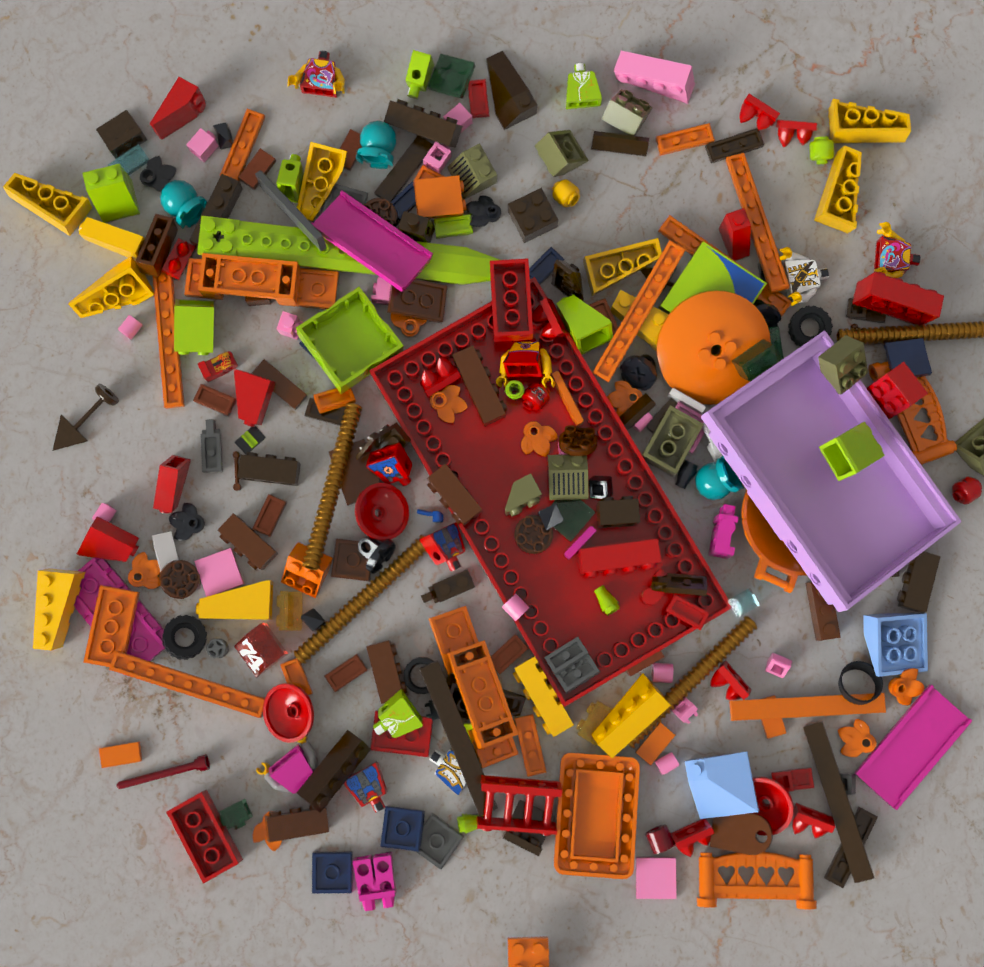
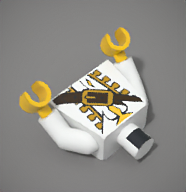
(801, 275)

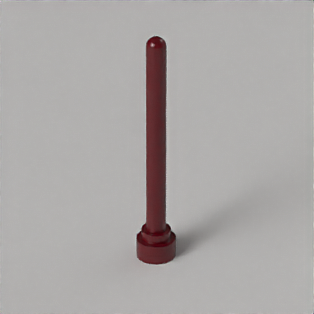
(201, 763)

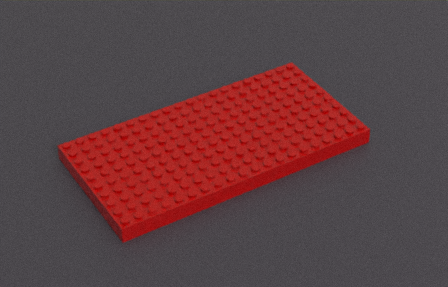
(492, 459)

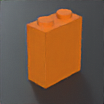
(439, 197)

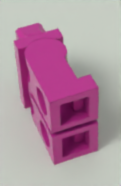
(722, 532)
(377, 886)

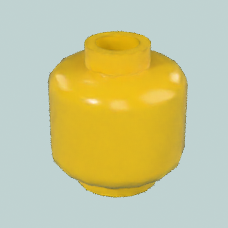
(565, 193)

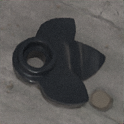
(161, 174)
(481, 211)
(184, 520)

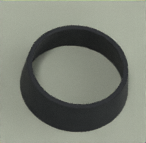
(867, 668)

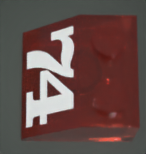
(260, 649)

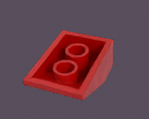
(178, 108)

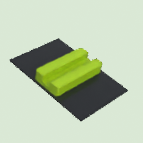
(250, 439)

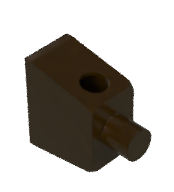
(416, 227)

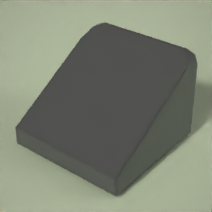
(849, 782)

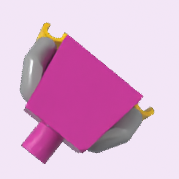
(292, 769)

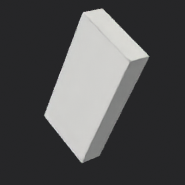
(678, 396)
(164, 548)

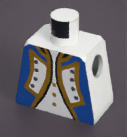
(448, 770)

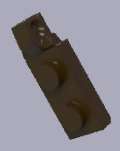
(680, 584)
(449, 587)

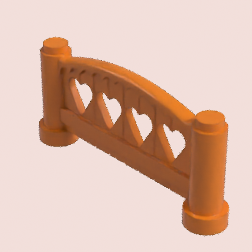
(923, 449)
(798, 888)

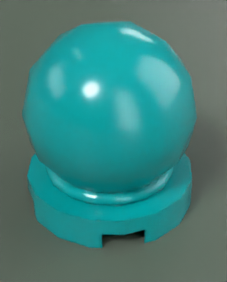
(377, 144)
(182, 202)
(717, 480)

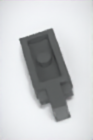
(211, 448)

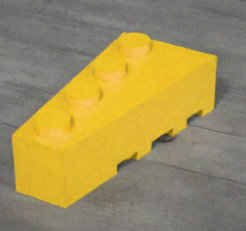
(839, 198)
(51, 204)
(617, 264)
(651, 327)
(54, 606)
(543, 696)

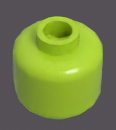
(821, 150)

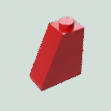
(736, 234)
(252, 396)
(170, 483)
(108, 542)

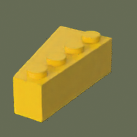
(866, 124)
(630, 716)

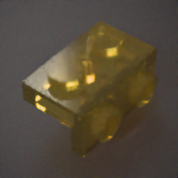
(290, 611)
(596, 714)

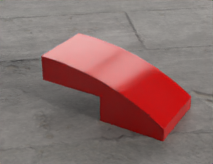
(795, 778)

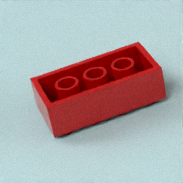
(898, 299)
(511, 300)
(897, 390)
(619, 556)
(204, 836)

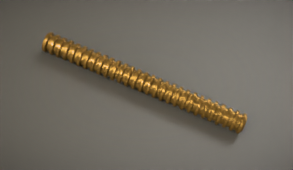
(902, 333)
(332, 486)
(360, 601)
(702, 669)

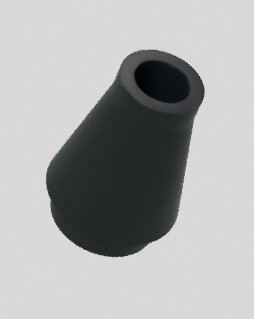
(686, 474)

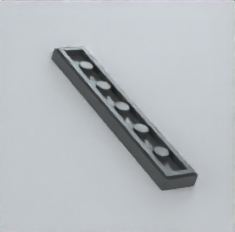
(291, 211)

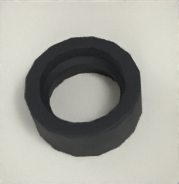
(407, 674)

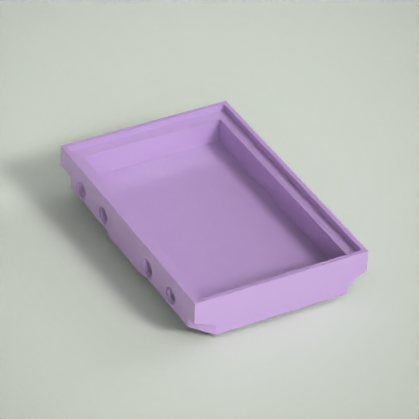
(842, 531)

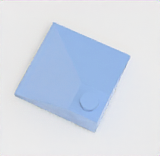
(896, 642)
(722, 785)

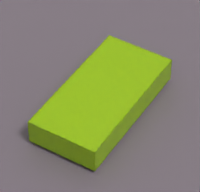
(453, 226)

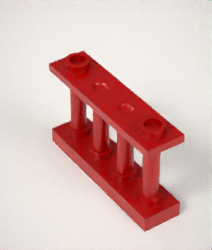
(514, 786)

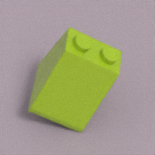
(111, 192)
(584, 324)
(193, 326)
(852, 451)

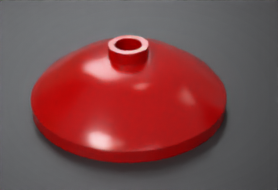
(391, 508)
(281, 715)
(781, 807)

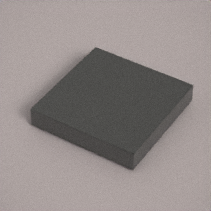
(438, 841)

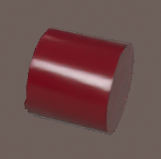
(660, 839)

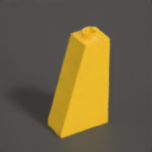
(111, 237)
(246, 602)

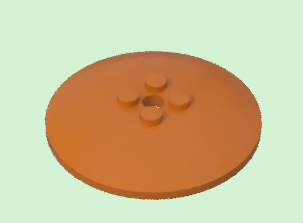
(694, 329)

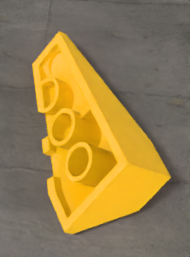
(320, 175)
(115, 289)

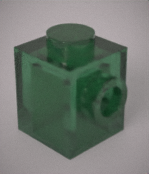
(236, 815)

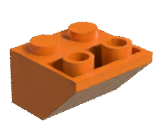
(301, 578)

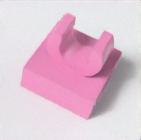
(685, 710)

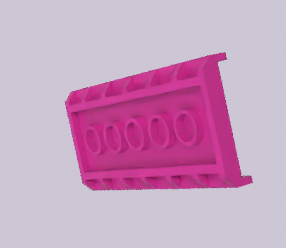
(372, 241)
(146, 631)
(912, 747)

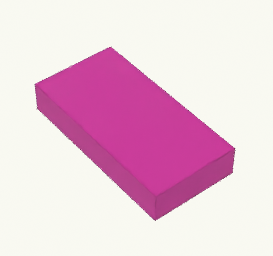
(580, 542)

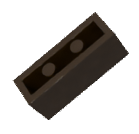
(269, 469)
(918, 582)

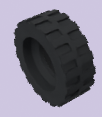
(805, 313)
(169, 637)

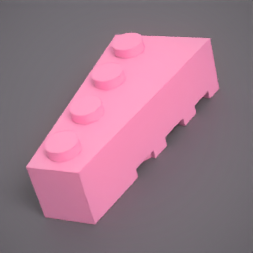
(656, 75)

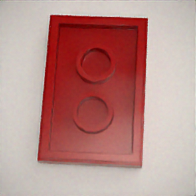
(412, 743)

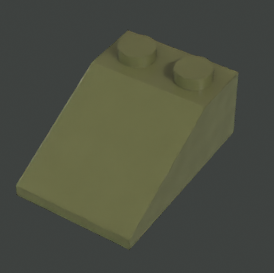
(672, 441)

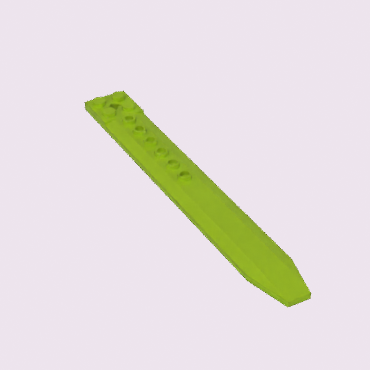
(287, 243)

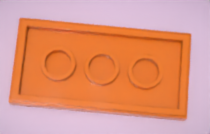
(111, 624)

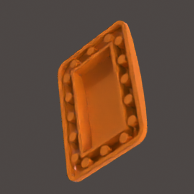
(597, 816)

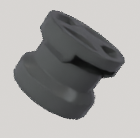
(214, 650)

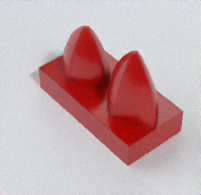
(754, 107)
(787, 128)
(178, 259)
(548, 311)
(446, 374)
(726, 674)
(806, 816)
(686, 836)

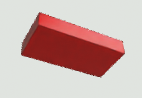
(478, 98)
(687, 612)

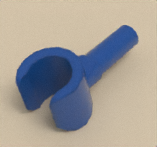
(437, 516)

